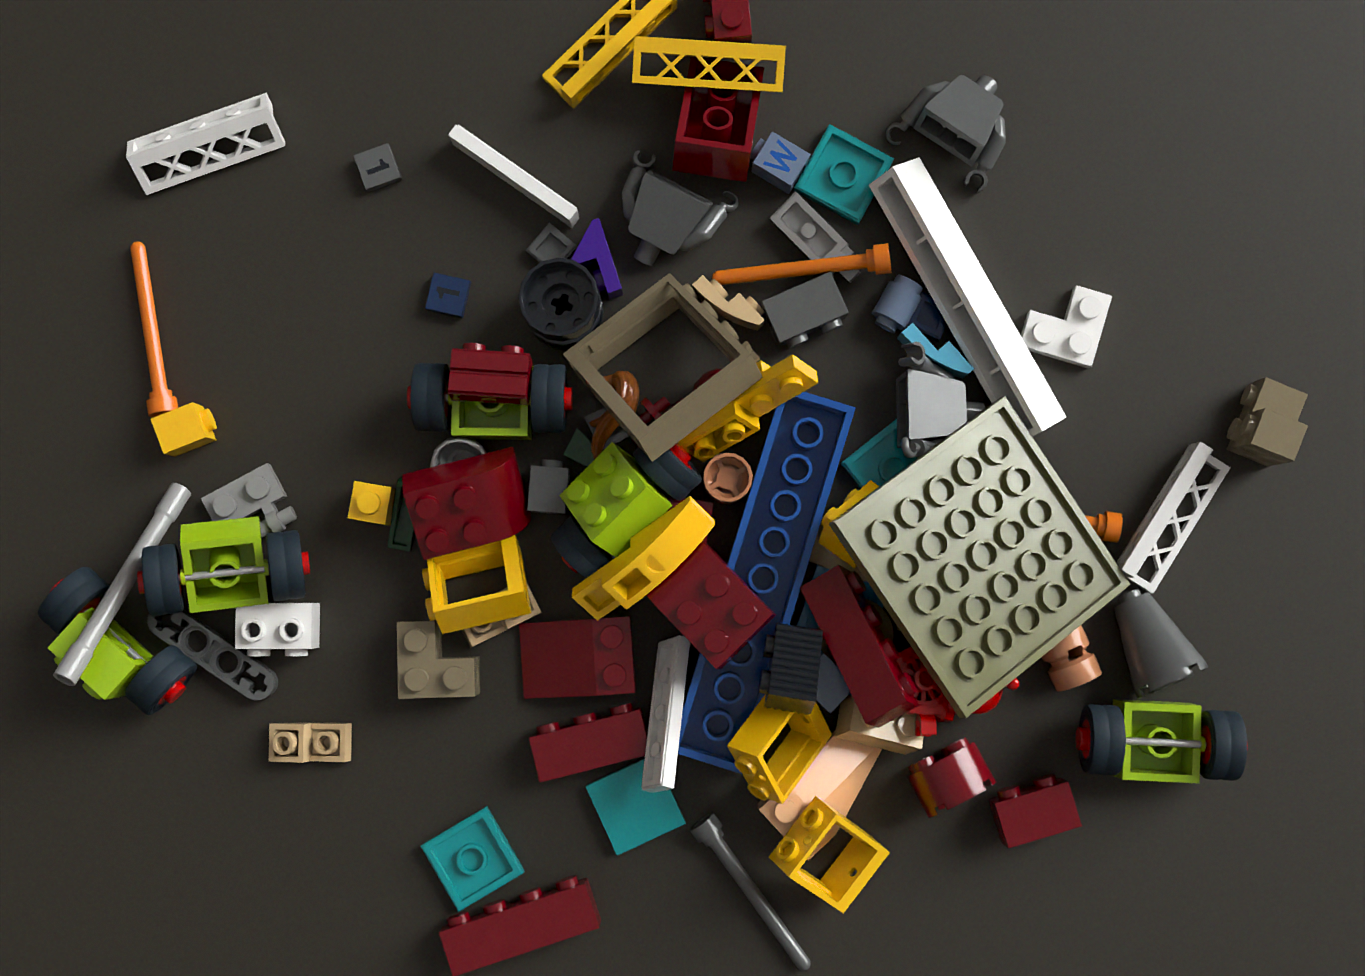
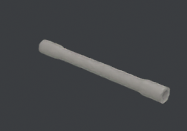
(82, 650)

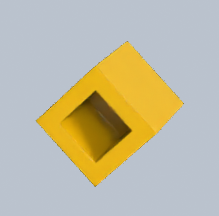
(184, 429)
(371, 503)

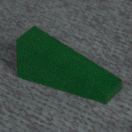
(579, 449)
(401, 527)

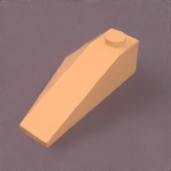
(833, 777)

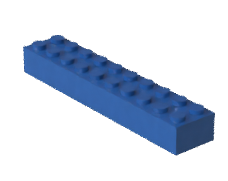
(772, 559)

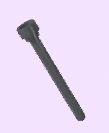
(709, 833)

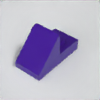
(595, 251)

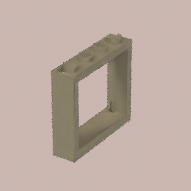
(634, 322)

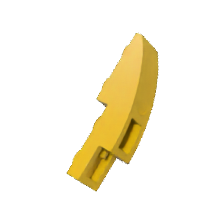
(742, 414)
(648, 561)

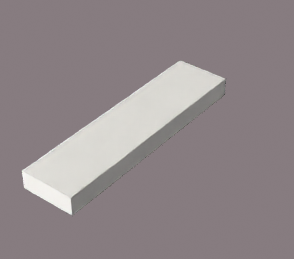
(514, 175)
(665, 715)

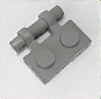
(248, 496)

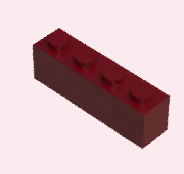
(859, 646)
(519, 925)

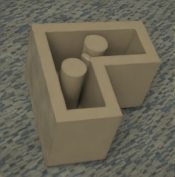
(1268, 423)
(425, 671)

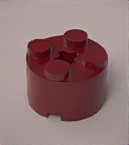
(950, 778)

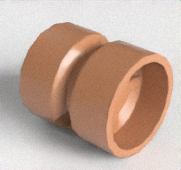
(727, 478)
(1077, 668)

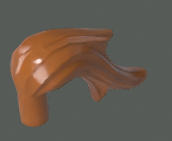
(628, 388)

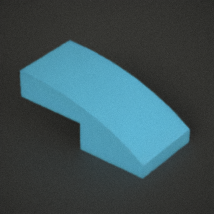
(946, 357)

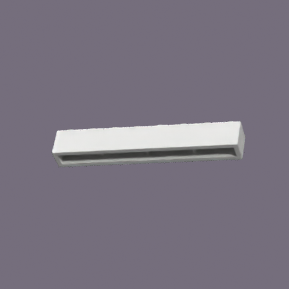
(964, 294)

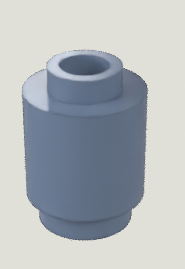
(897, 304)

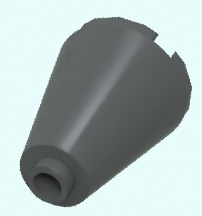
(1153, 644)

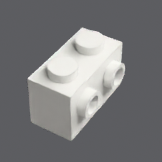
(278, 627)

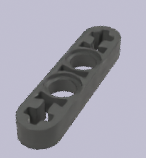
(210, 655)

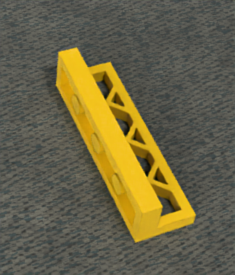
(709, 49)
(614, 51)

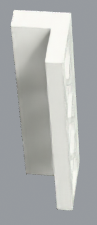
(200, 131)
(1164, 513)

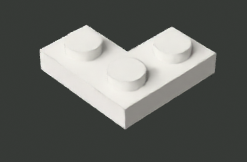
(1074, 337)

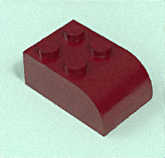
(717, 124)
(466, 502)
(711, 606)

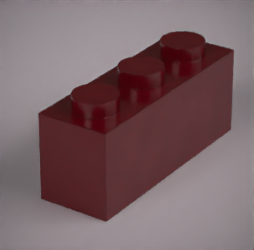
(589, 742)

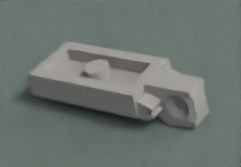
(811, 232)

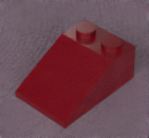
(577, 657)

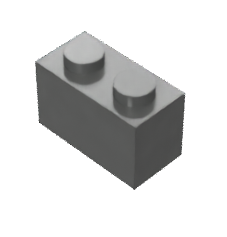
(805, 310)

